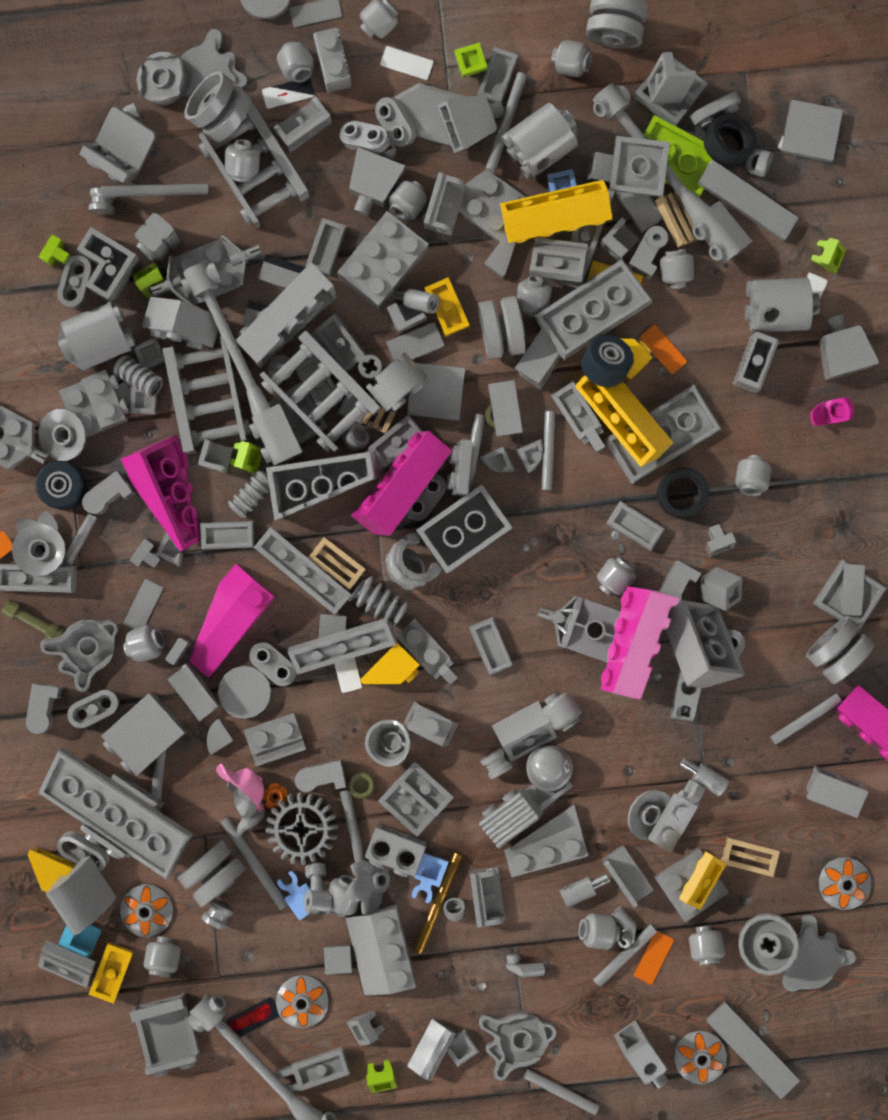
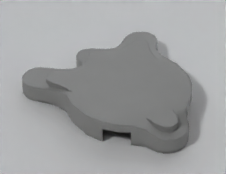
(207, 59)
(83, 649)
(816, 958)
(517, 1040)

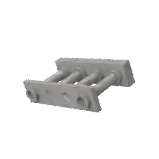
(278, 166)
(344, 387)
(186, 412)

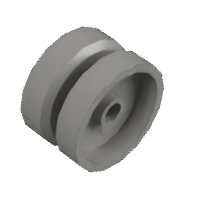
(617, 23)
(217, 106)
(505, 327)
(840, 650)
(212, 874)
(772, 959)

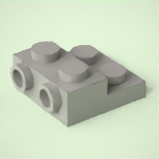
(96, 402)

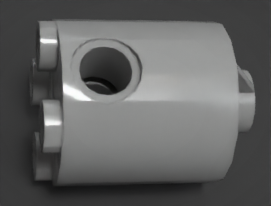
(541, 139)
(781, 305)
(95, 336)

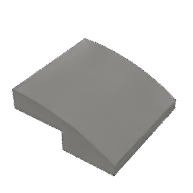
(671, 111)
(415, 799)
(81, 895)

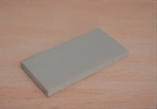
(593, 309)
(686, 423)

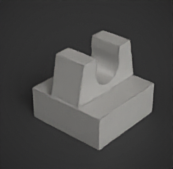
(719, 542)
(144, 554)
(363, 1030)

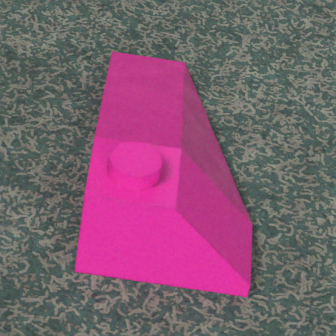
(163, 484)
(232, 613)

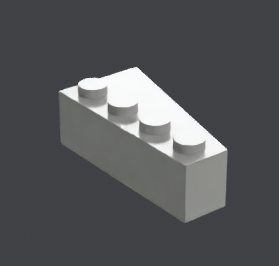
(287, 315)
(311, 482)

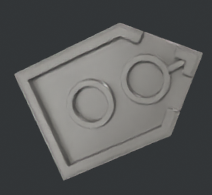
(421, 106)

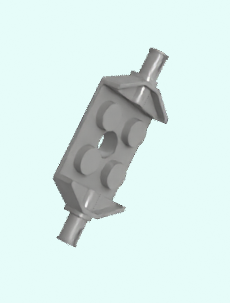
(223, 253)
(18, 440)
(572, 625)

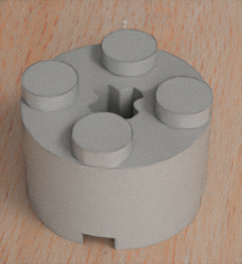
(397, 382)

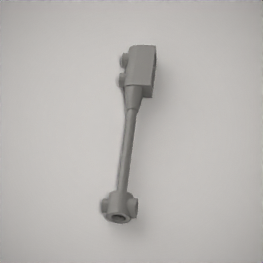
(710, 223)
(269, 422)
(209, 1014)

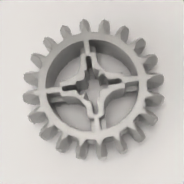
(315, 827)

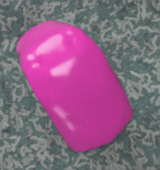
(832, 411)

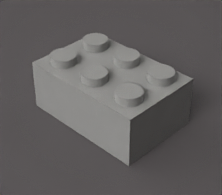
(383, 260)
(464, 529)

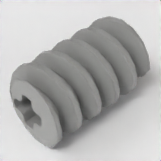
(379, 601)

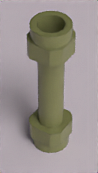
(13, 610)

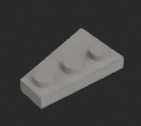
(549, 845)

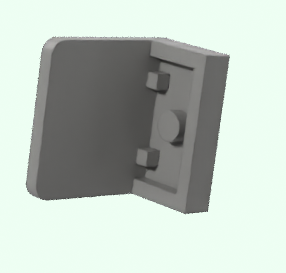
(120, 146)

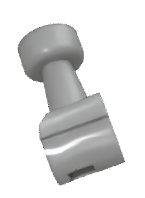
(316, 899)

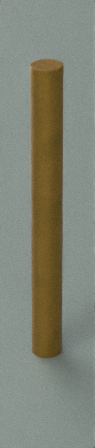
(437, 903)

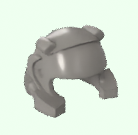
(406, 566)

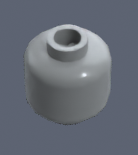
(378, 18)
(571, 58)
(295, 61)
(242, 161)
(407, 200)
(677, 268)
(533, 295)
(753, 475)
(616, 576)
(144, 643)
(561, 711)
(341, 903)
(599, 931)
(707, 946)
(162, 957)

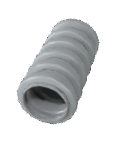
(137, 376)
(250, 494)

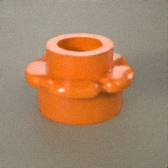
(274, 788)

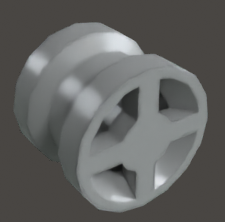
(100, 204)
(496, 763)
(217, 914)

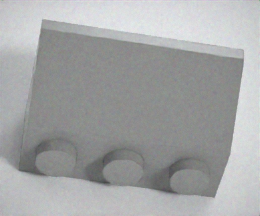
(702, 645)
(381, 951)

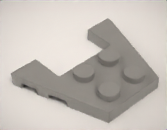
(482, 209)

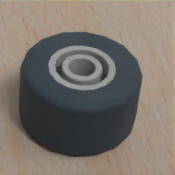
(607, 361)
(71, 485)

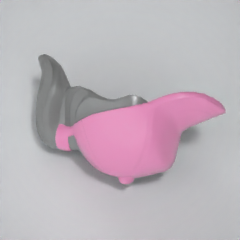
(247, 794)

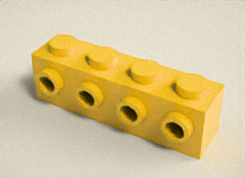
(556, 211)
(626, 420)

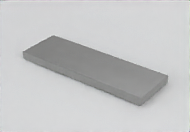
(115, 813)

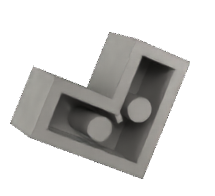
(114, 264)
(180, 322)

